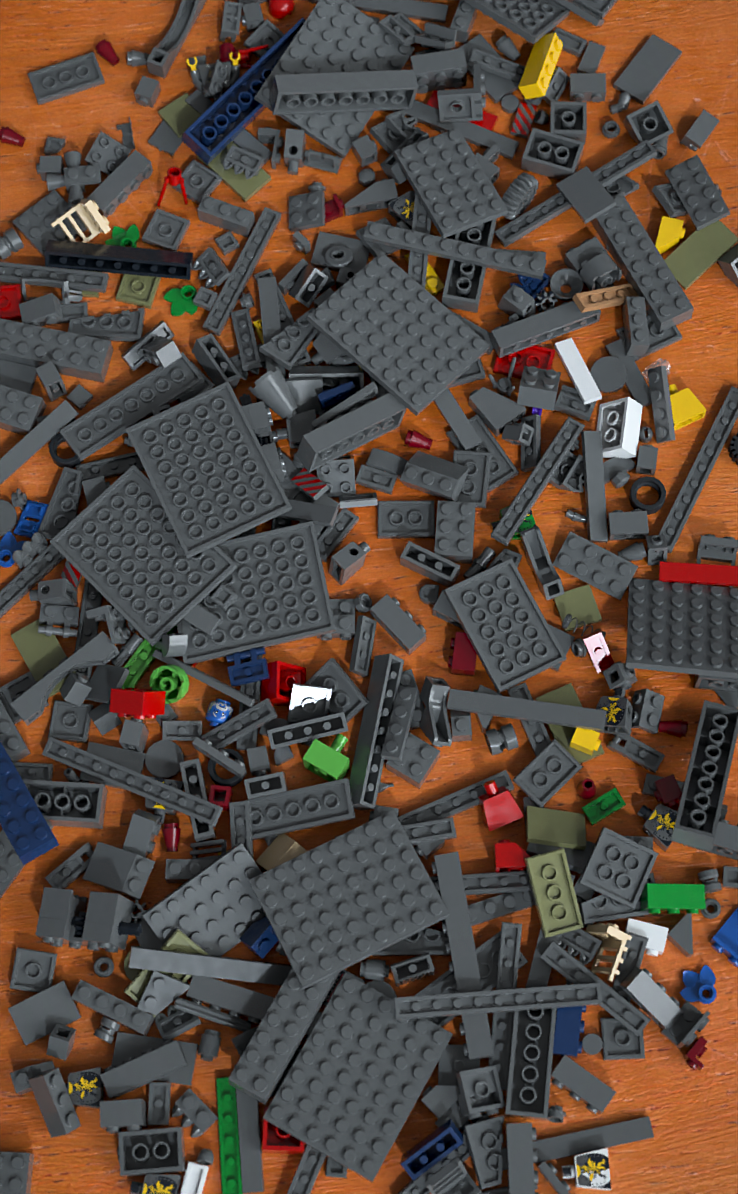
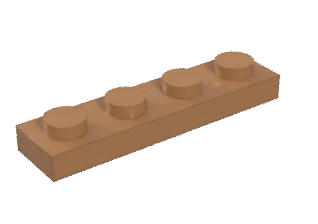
(603, 297)

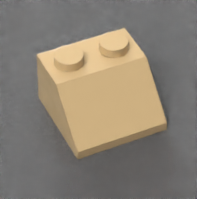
(279, 852)

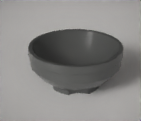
(566, 277)

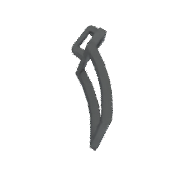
(67, 297)

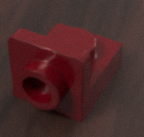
(333, 208)
(696, 1050)

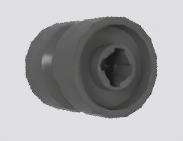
(9, 242)
(501, 739)

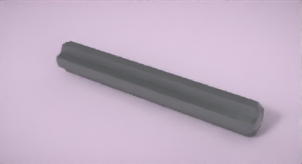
(212, 1015)

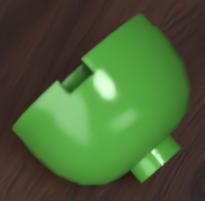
(172, 680)

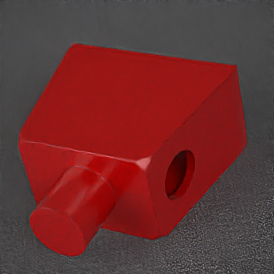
(498, 806)

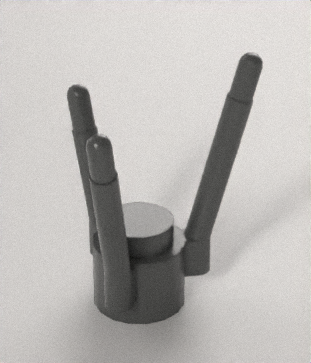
(504, 385)

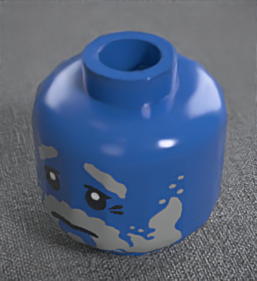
(218, 712)

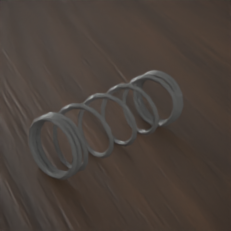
(568, 619)

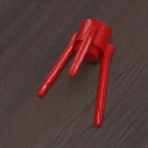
(245, 55)
(173, 178)

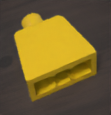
(685, 407)

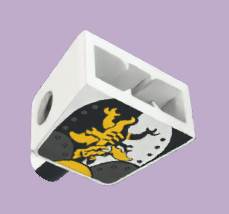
(590, 1170)

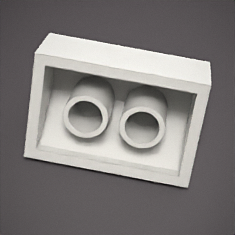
(620, 427)

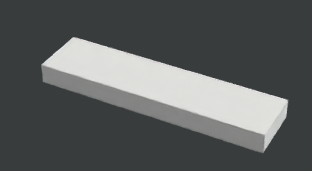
(578, 371)

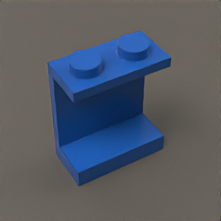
(727, 939)

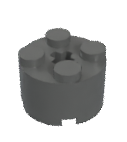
(600, 272)

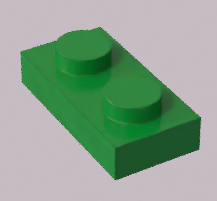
(603, 806)

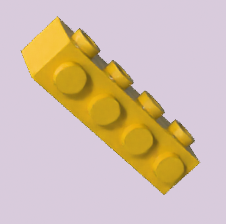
(540, 66)

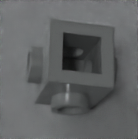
(619, 676)

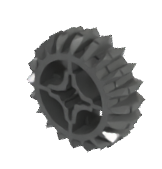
(520, 195)

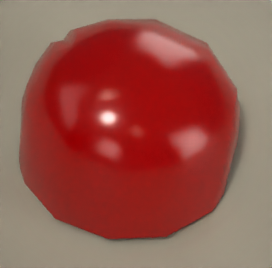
(280, 8)

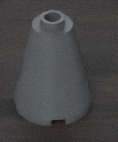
(275, 393)

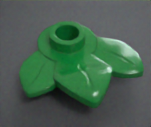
(124, 238)
(180, 302)

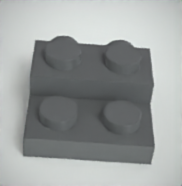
(344, 620)
(480, 1092)

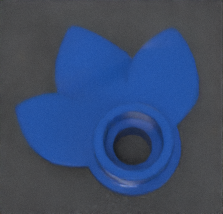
(7, 547)
(697, 983)

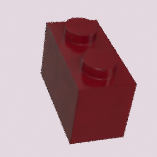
(464, 655)

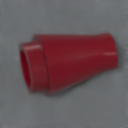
(107, 52)
(11, 137)
(417, 440)
(674, 727)
(586, 793)
(171, 836)

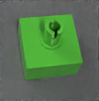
(327, 761)

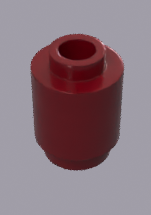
(224, 52)

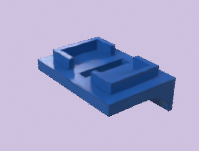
(31, 510)

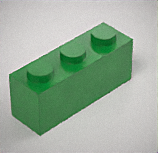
(673, 898)

